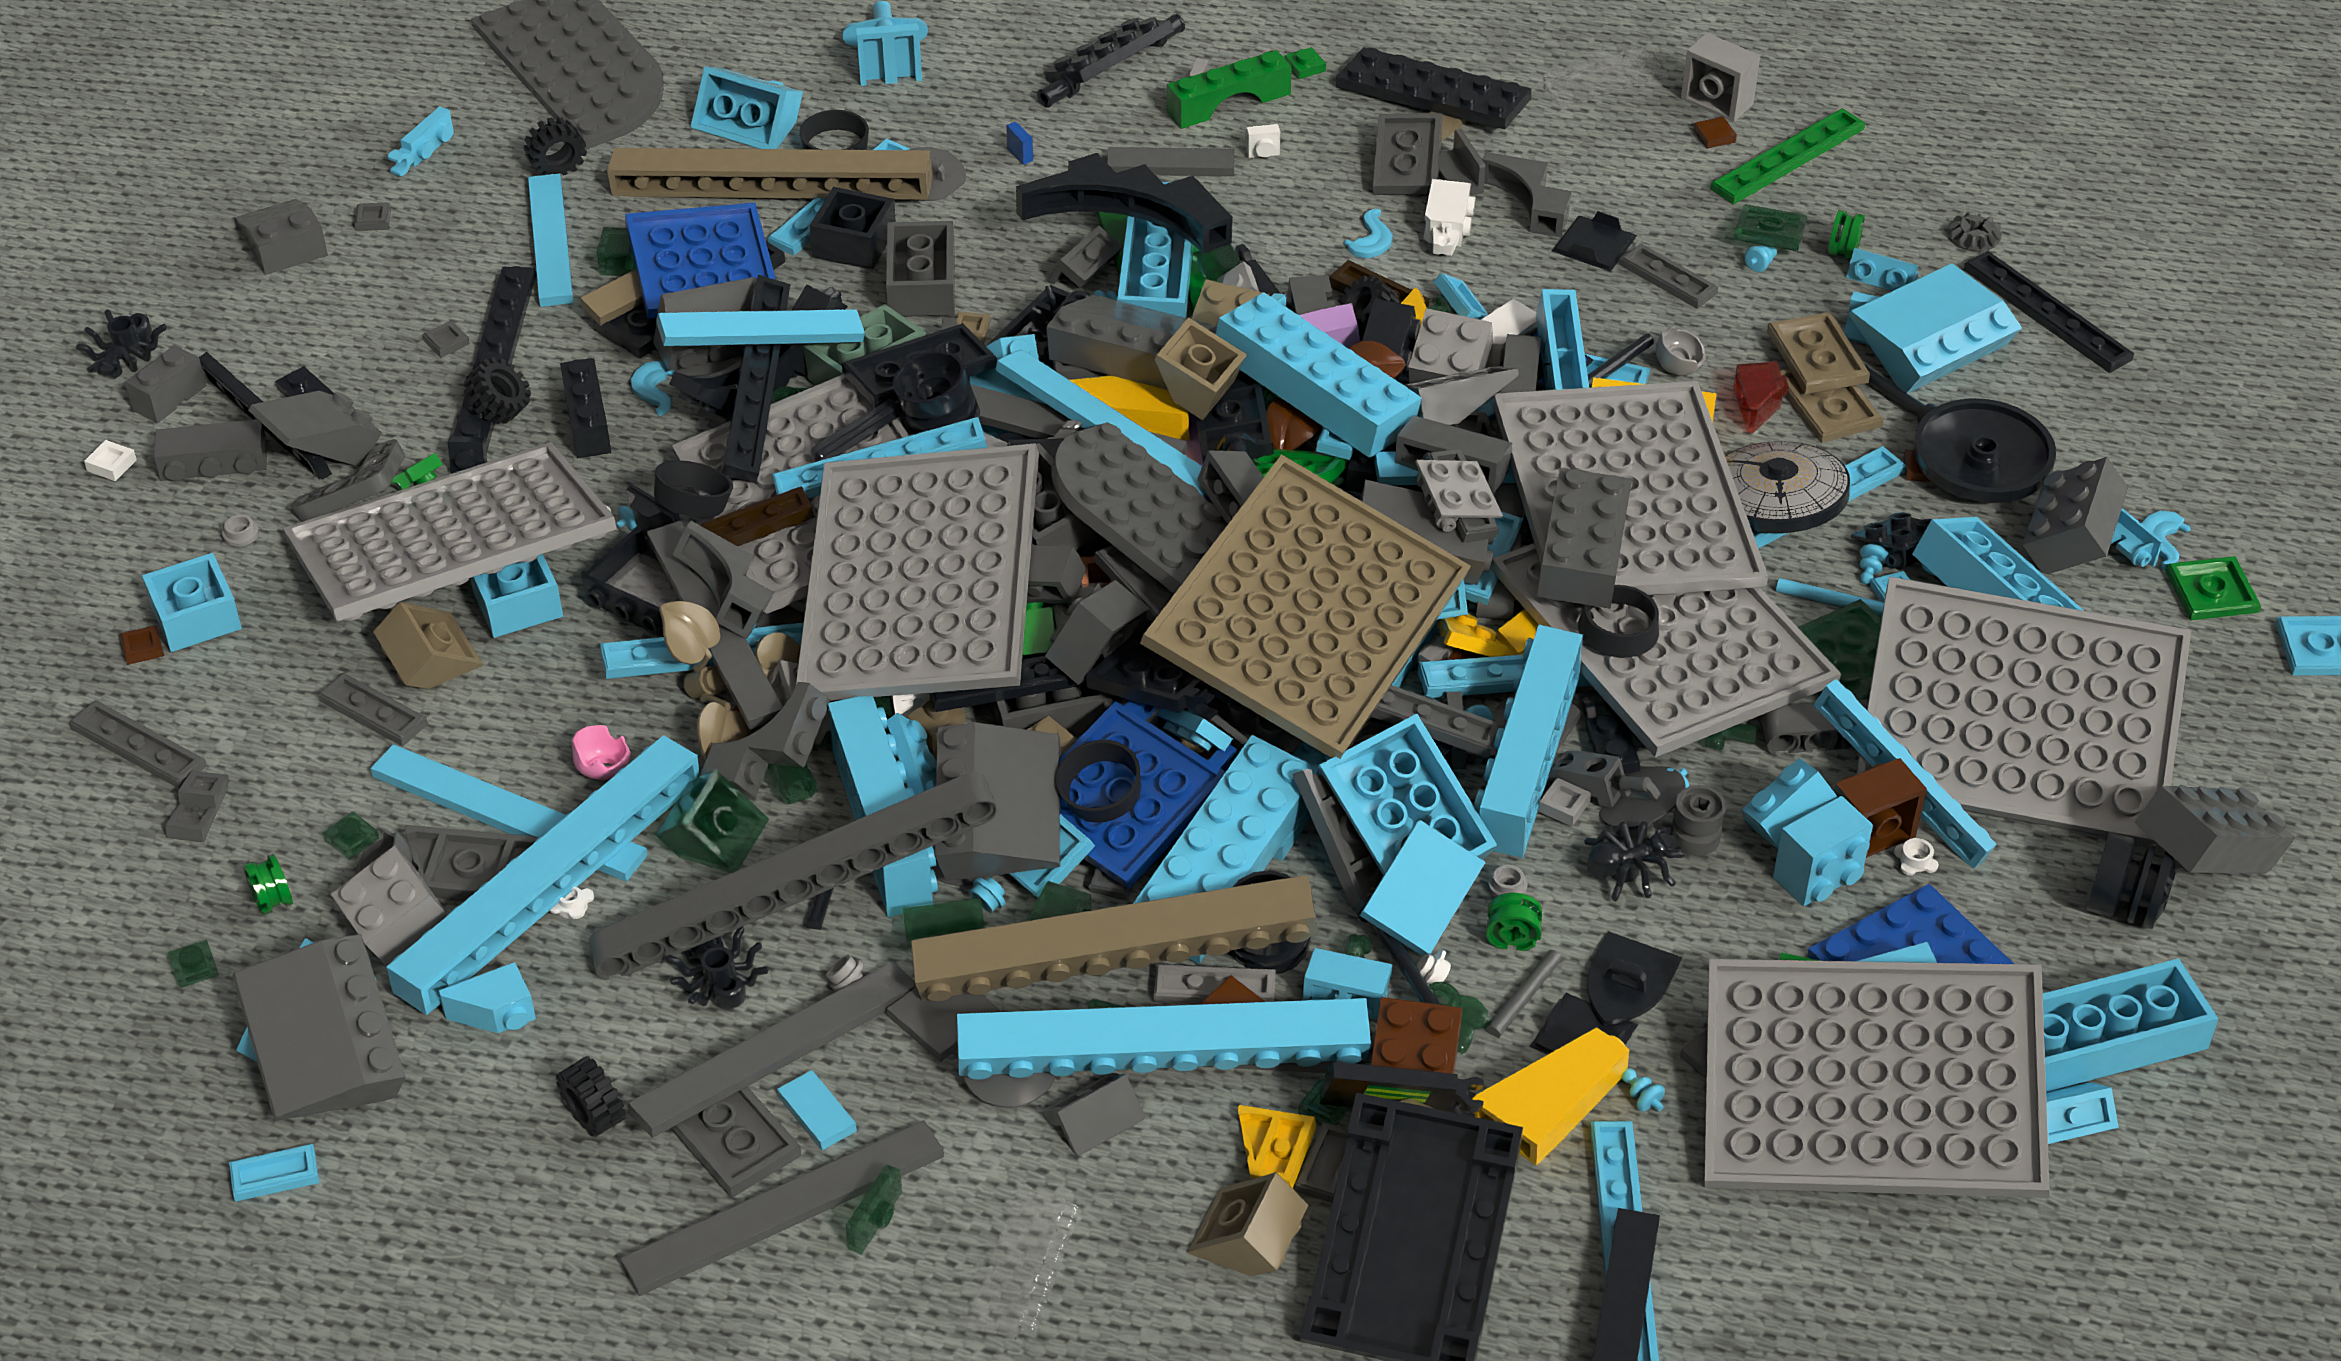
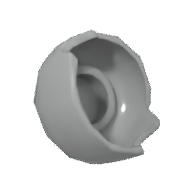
(1680, 351)

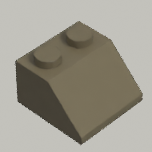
(1198, 367)
(425, 645)
(1250, 1225)

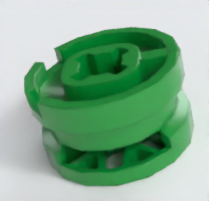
(1850, 234)
(267, 884)
(1514, 922)

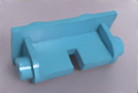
(1881, 270)
(2136, 540)

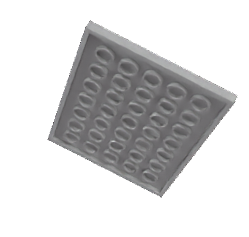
(792, 430)
(1683, 507)
(447, 531)
(920, 573)
(1712, 667)
(2030, 704)
(1876, 1078)

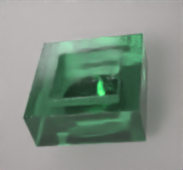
(351, 835)
(193, 963)

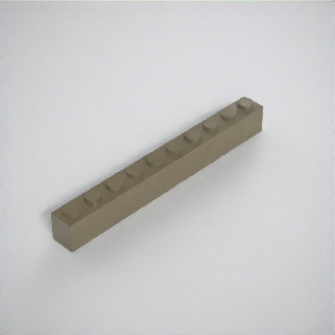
(768, 172)
(1114, 938)

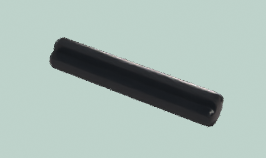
(857, 431)

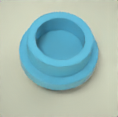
(989, 892)

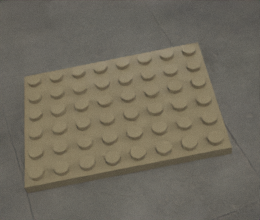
(1307, 607)

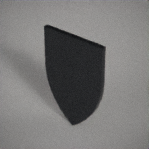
(1628, 978)

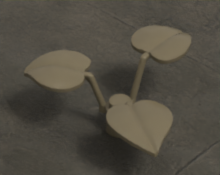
(688, 635)

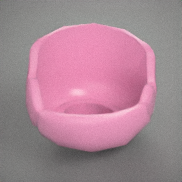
(596, 746)

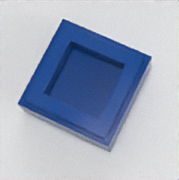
(1019, 143)

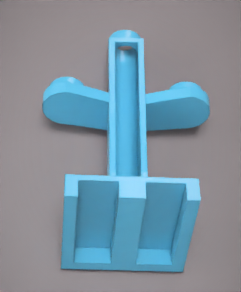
(887, 45)

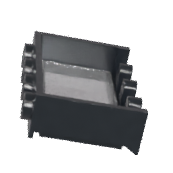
(630, 583)

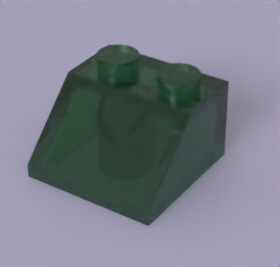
(713, 824)

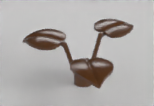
(1293, 428)

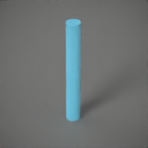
(1824, 595)

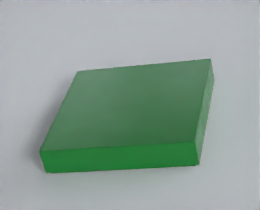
(2213, 588)

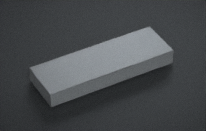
(1196, 983)

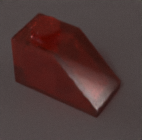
(1759, 392)

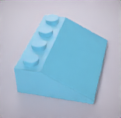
(1934, 326)
(1397, 782)

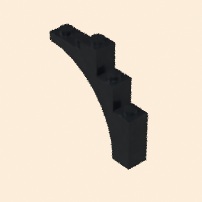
(1135, 192)
(717, 390)

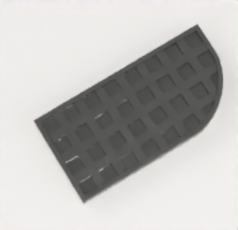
(577, 64)
(1135, 502)

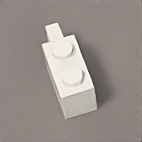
(1447, 215)
(1508, 319)

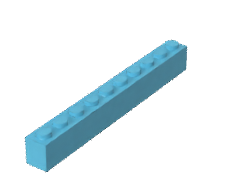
(543, 874)
(1162, 1037)

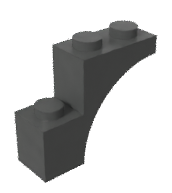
(1527, 181)
(724, 569)
(782, 741)

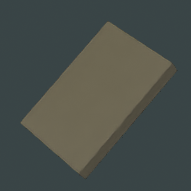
(1818, 353)
(1834, 411)

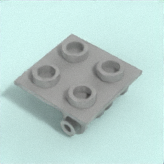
(1456, 491)

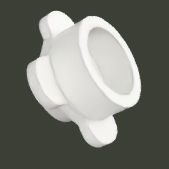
(1916, 848)
(574, 903)
(1434, 967)

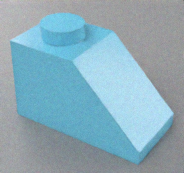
(490, 1001)

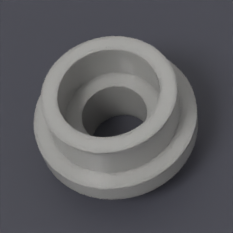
(240, 531)
(1507, 875)
(844, 972)

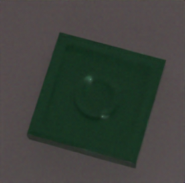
(1770, 227)

